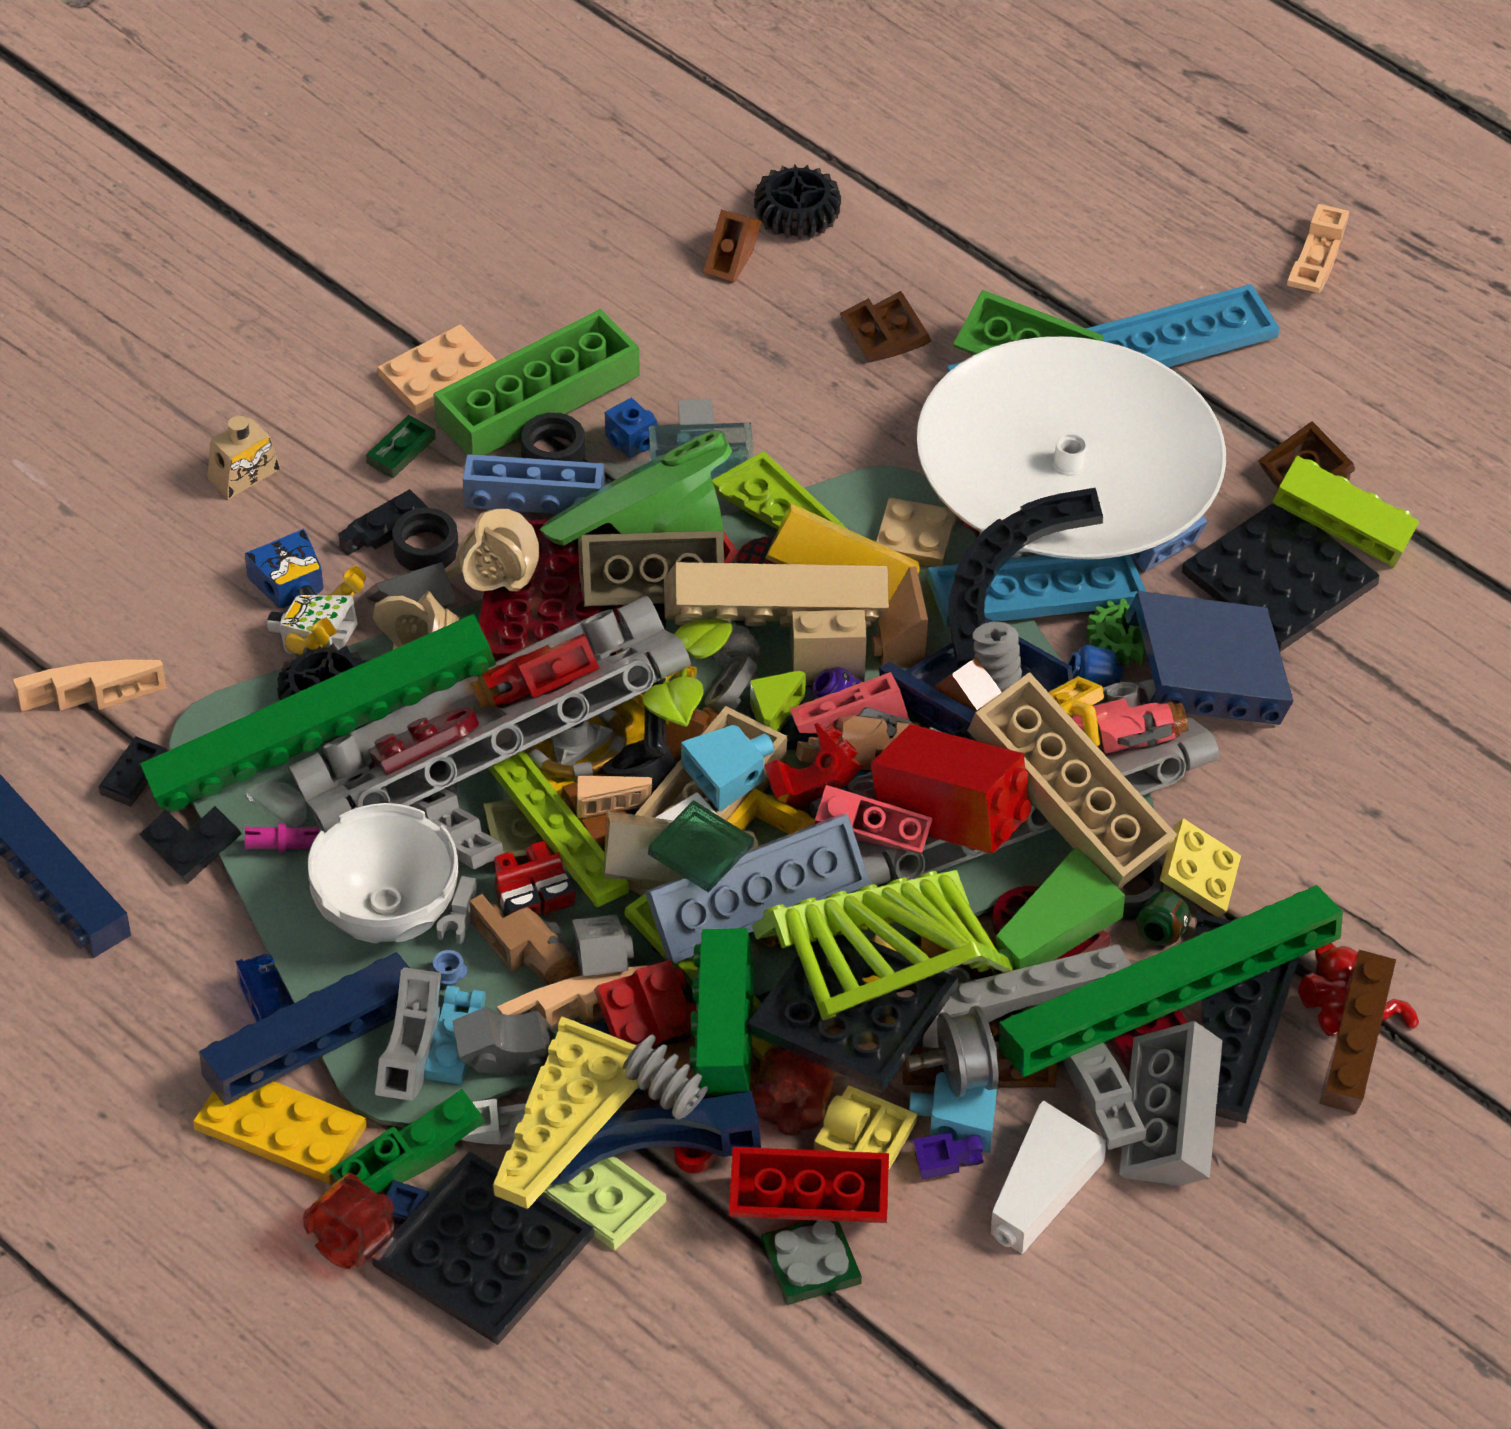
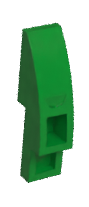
(415, 1147)

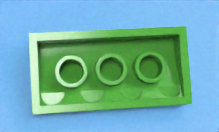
(1001, 321)

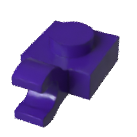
(941, 1155)

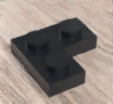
(190, 849)

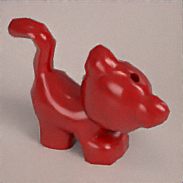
(1329, 987)

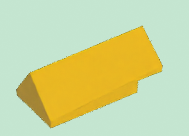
(814, 540)

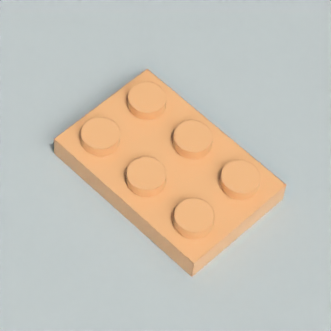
(433, 367)

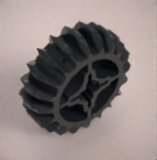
(797, 201)
(314, 667)

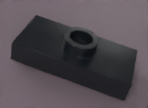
(126, 777)

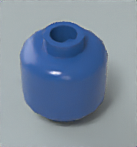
(1096, 665)

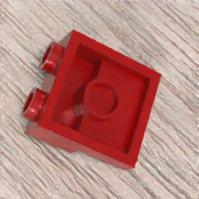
(647, 1005)

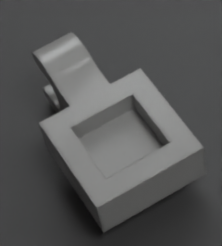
(460, 910)

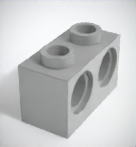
(602, 945)

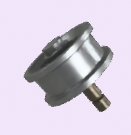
(964, 1051)

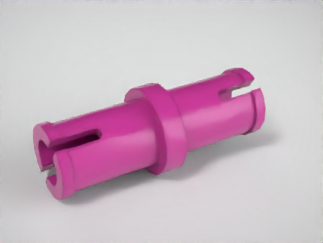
(280, 837)

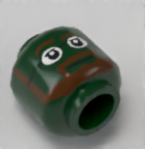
(1163, 919)

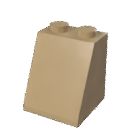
(828, 641)

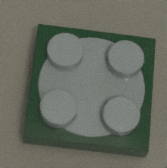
(811, 1259)

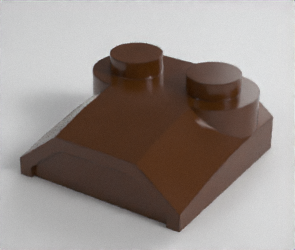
(1308, 444)

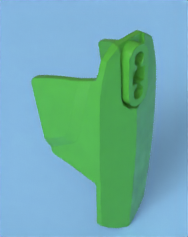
(657, 497)

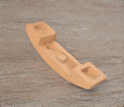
(1319, 249)

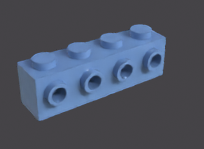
(528, 483)

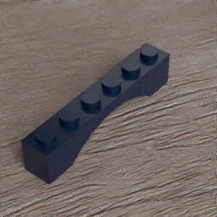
(712, 1126)

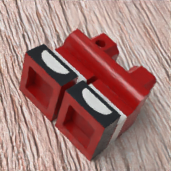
(533, 885)

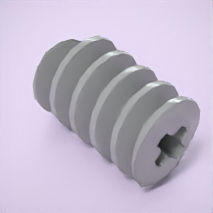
(999, 652)
(663, 1078)

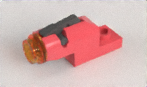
(1137, 726)

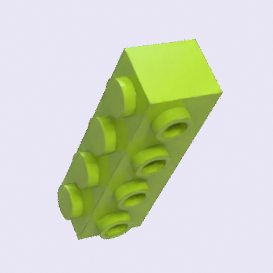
(1345, 511)

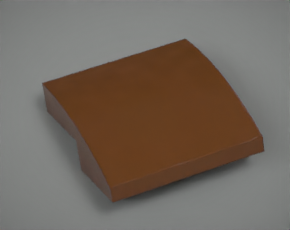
(886, 327)

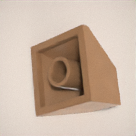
(903, 625)

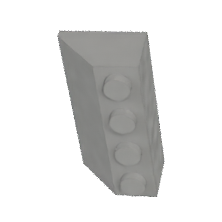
(1176, 1099)

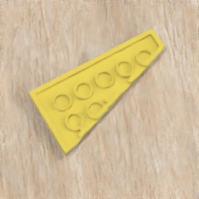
(565, 1109)

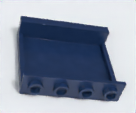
(1212, 657)
(946, 713)

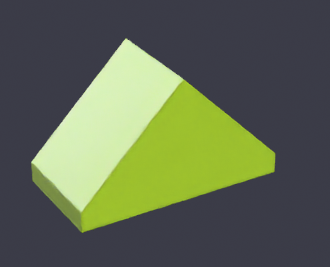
(775, 695)

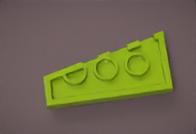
(766, 491)

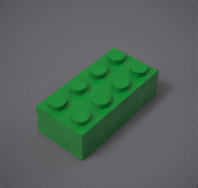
(723, 1010)

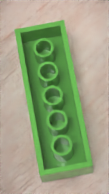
(538, 379)

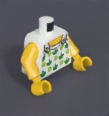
(320, 618)

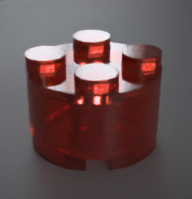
(792, 1091)
(349, 1222)

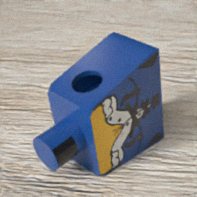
(285, 569)

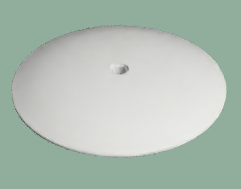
(1070, 419)

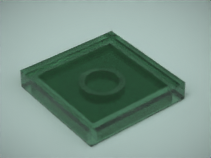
(700, 846)

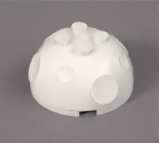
(383, 872)

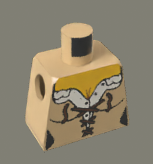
(240, 457)

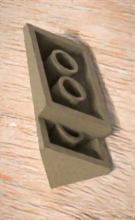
(627, 849)

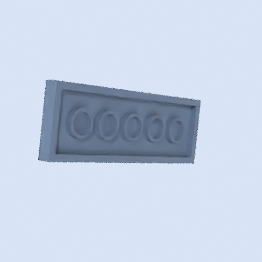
(783, 871)

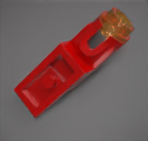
(535, 672)

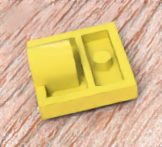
(1200, 868)
(865, 1125)

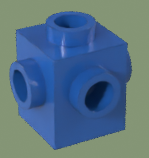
(629, 427)

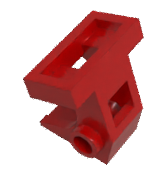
(804, 785)

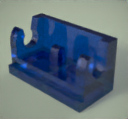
(261, 986)

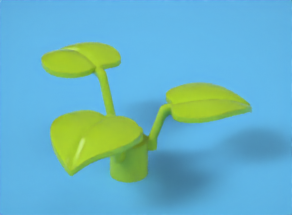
(679, 698)

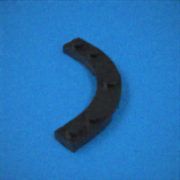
(1000, 543)

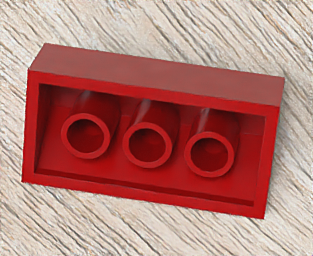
(809, 1184)

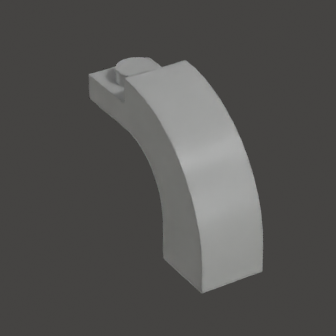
(415, 1024)

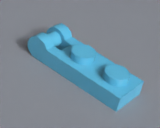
(443, 1059)

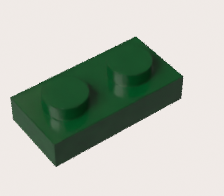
(400, 446)

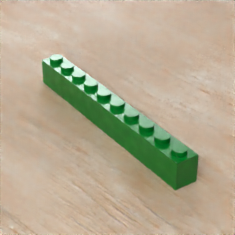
(318, 714)
(1169, 980)

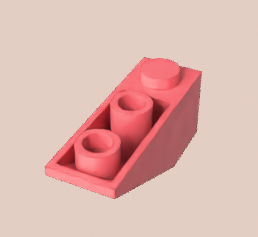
(876, 821)

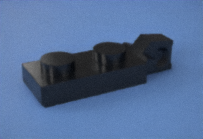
(376, 526)

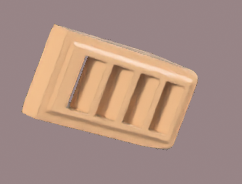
(610, 793)

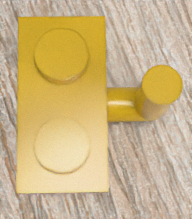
(1077, 699)

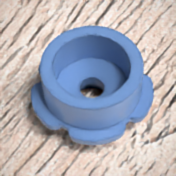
(449, 961)

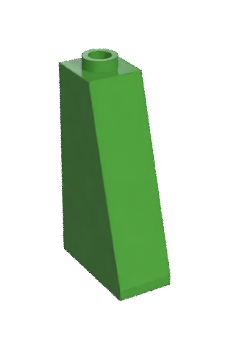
(1061, 913)

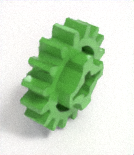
(1110, 631)

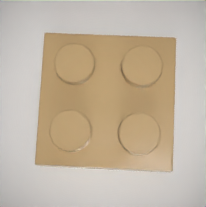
(917, 530)

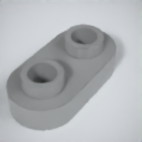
(732, 683)

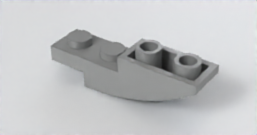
(1107, 1095)

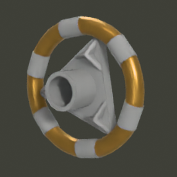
(577, 743)

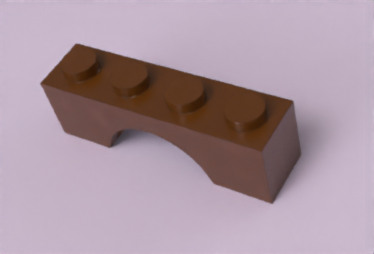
(1358, 1031)

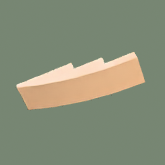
(101, 681)
(565, 998)

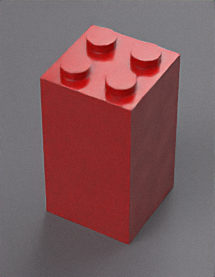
(965, 785)

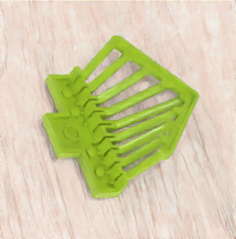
(919, 904)

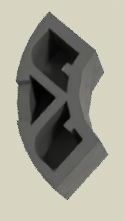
(503, 1042)

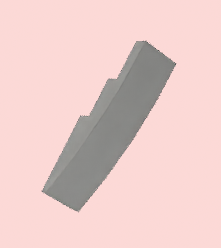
(471, 844)

